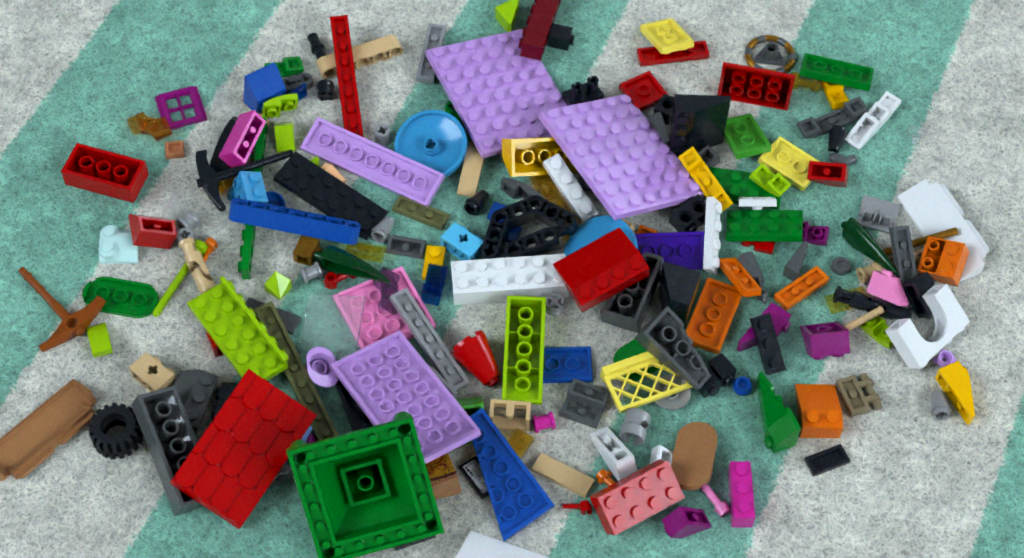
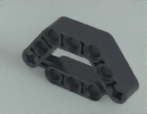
(557, 228)

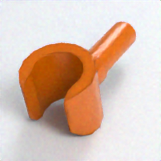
(211, 243)

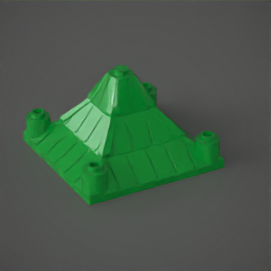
(366, 489)

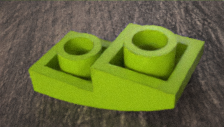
(274, 106)
(876, 329)

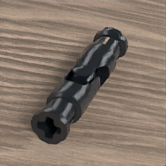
(862, 302)

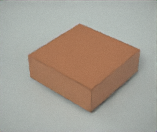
(174, 149)

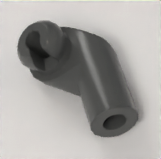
(837, 158)

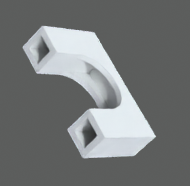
(948, 322)

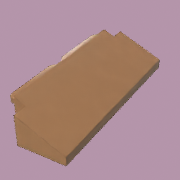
(45, 429)

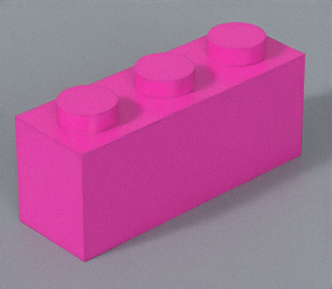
(242, 139)
(741, 494)

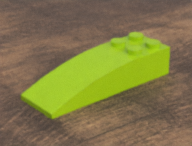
(524, 349)

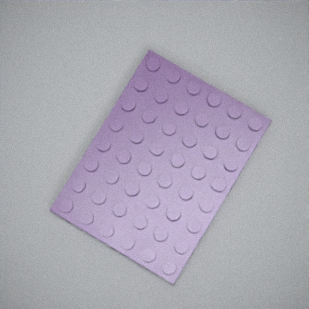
(495, 89)
(620, 156)

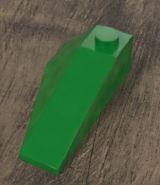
(779, 423)

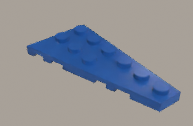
(510, 485)

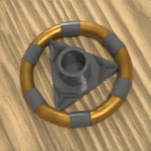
(770, 53)

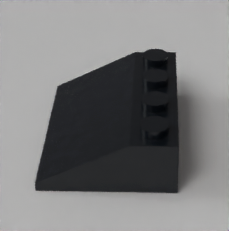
(697, 122)

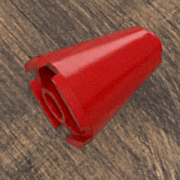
(478, 358)

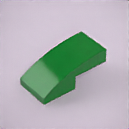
(289, 66)

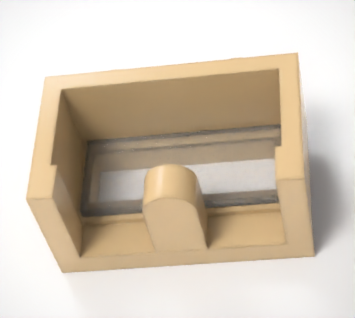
(510, 414)

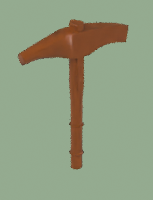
(72, 324)

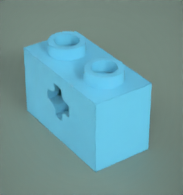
(461, 242)

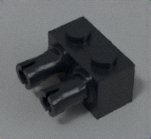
(583, 92)

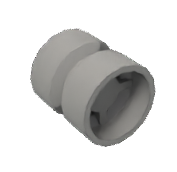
(635, 425)

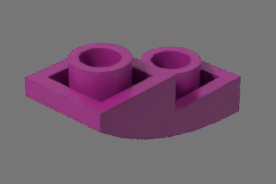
(815, 234)

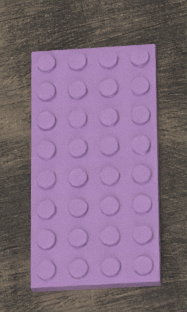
(396, 379)

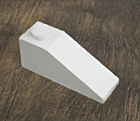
(614, 453)

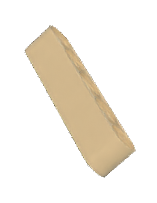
(363, 54)

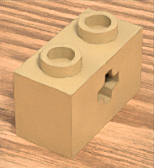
(151, 373)

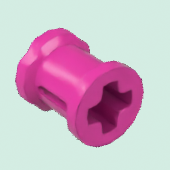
(543, 422)

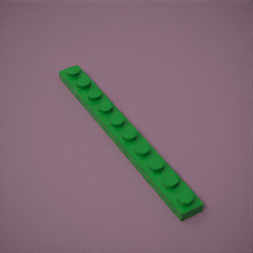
(248, 234)

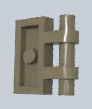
(853, 396)

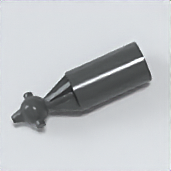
(750, 263)

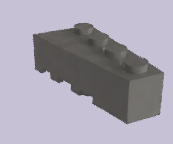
(630, 305)

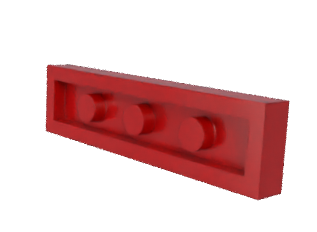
(651, 56)

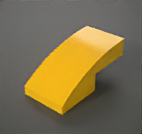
(834, 94)

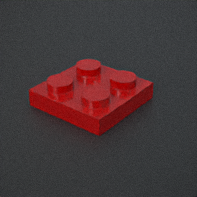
(643, 90)

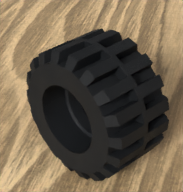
(119, 444)

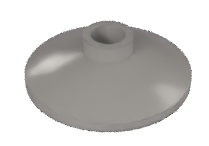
(679, 400)

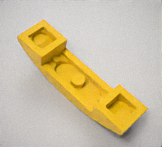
(704, 177)

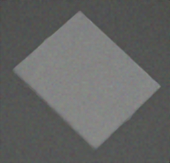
(332, 324)

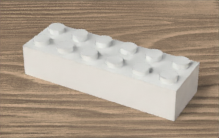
(502, 277)

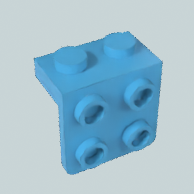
(248, 186)

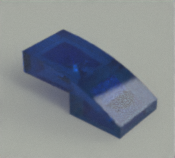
(434, 284)

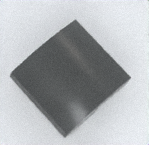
(590, 401)

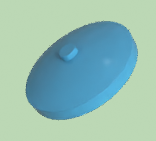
(433, 140)
(594, 229)

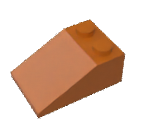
(818, 411)

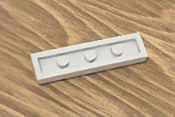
(570, 188)
(711, 239)

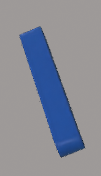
(294, 221)

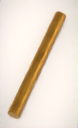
(921, 241)

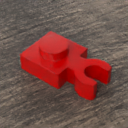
(764, 247)

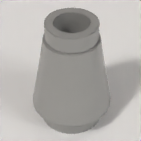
(382, 230)
(939, 406)

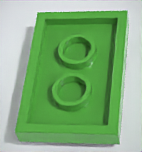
(745, 137)

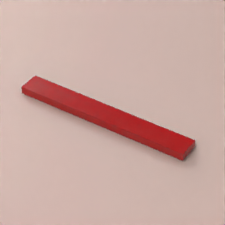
(346, 74)

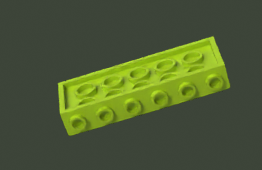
(238, 331)

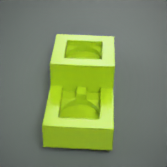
(769, 181)
(99, 340)

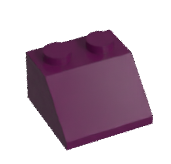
(826, 340)

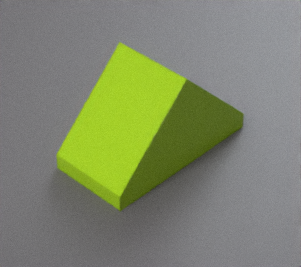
(507, 13)
(284, 136)

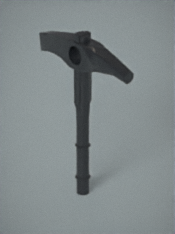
(210, 180)

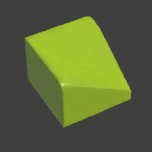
(278, 285)

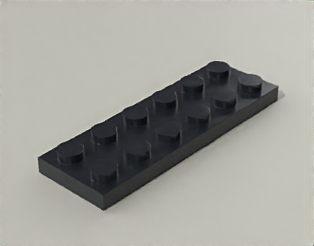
(328, 193)

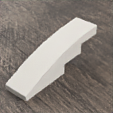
(873, 120)

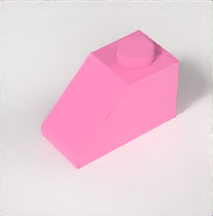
(887, 287)

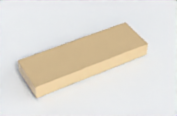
(563, 475)

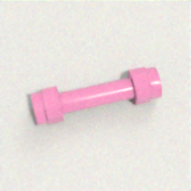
(720, 507)

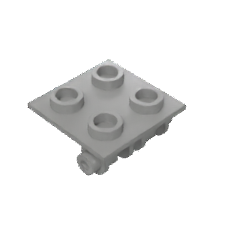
(878, 214)

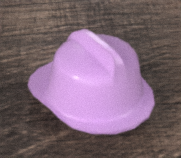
(319, 367)

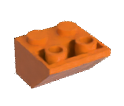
(943, 260)

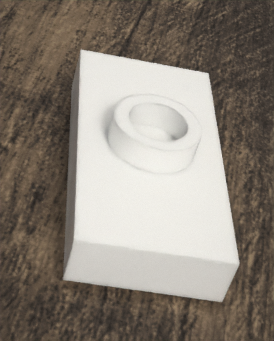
(757, 203)

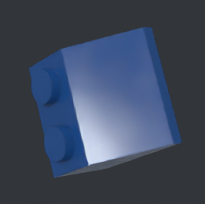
(262, 86)

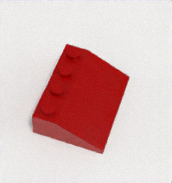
(756, 86)
(601, 269)

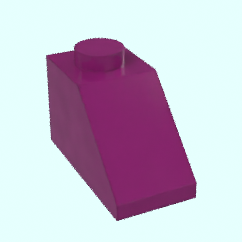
(685, 522)

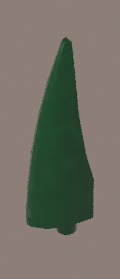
(862, 241)
(345, 263)

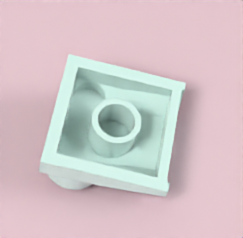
(116, 246)

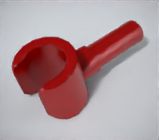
(583, 506)

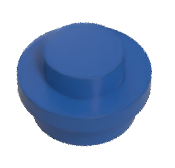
(742, 386)

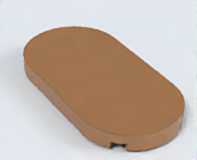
(694, 455)

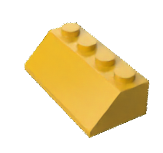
(526, 155)

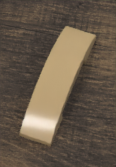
(470, 172)

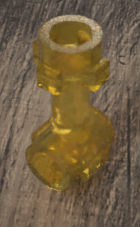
(814, 85)

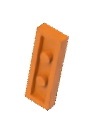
(740, 277)
(801, 288)

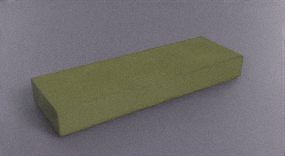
(420, 213)

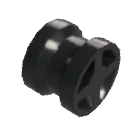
(325, 90)

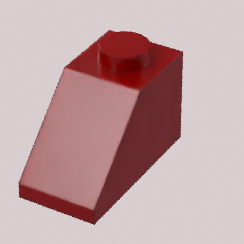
(828, 173)

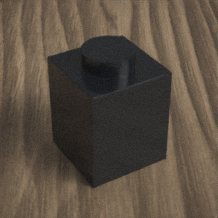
(560, 37)

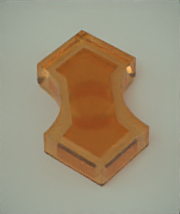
(142, 124)

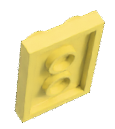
(667, 36)
(789, 162)

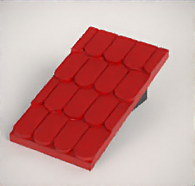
(242, 449)

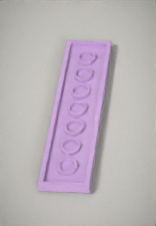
(372, 162)

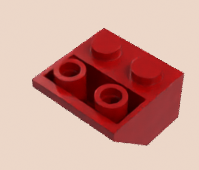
(152, 231)

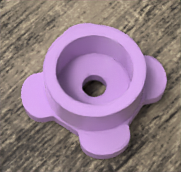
(944, 354)

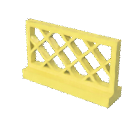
(635, 365)

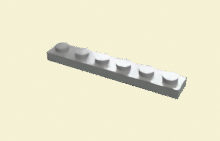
(428, 339)

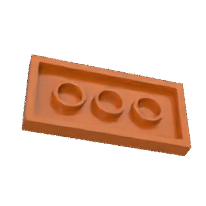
(713, 315)

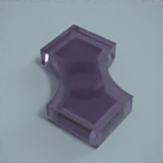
(387, 290)

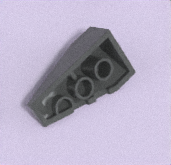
(670, 344)

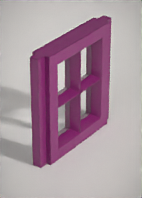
(196, 104)

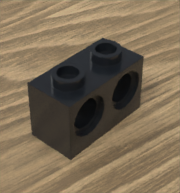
(689, 213)

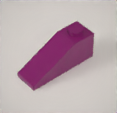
(781, 323)

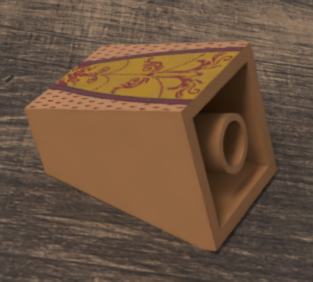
(443, 477)

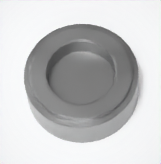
(840, 266)

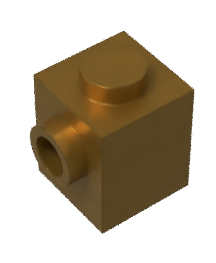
(305, 250)

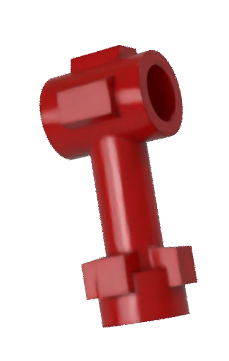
(331, 279)

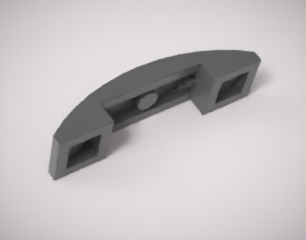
(851, 111)
(516, 188)

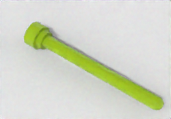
(202, 247)

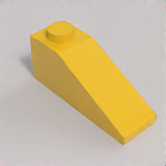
(956, 384)

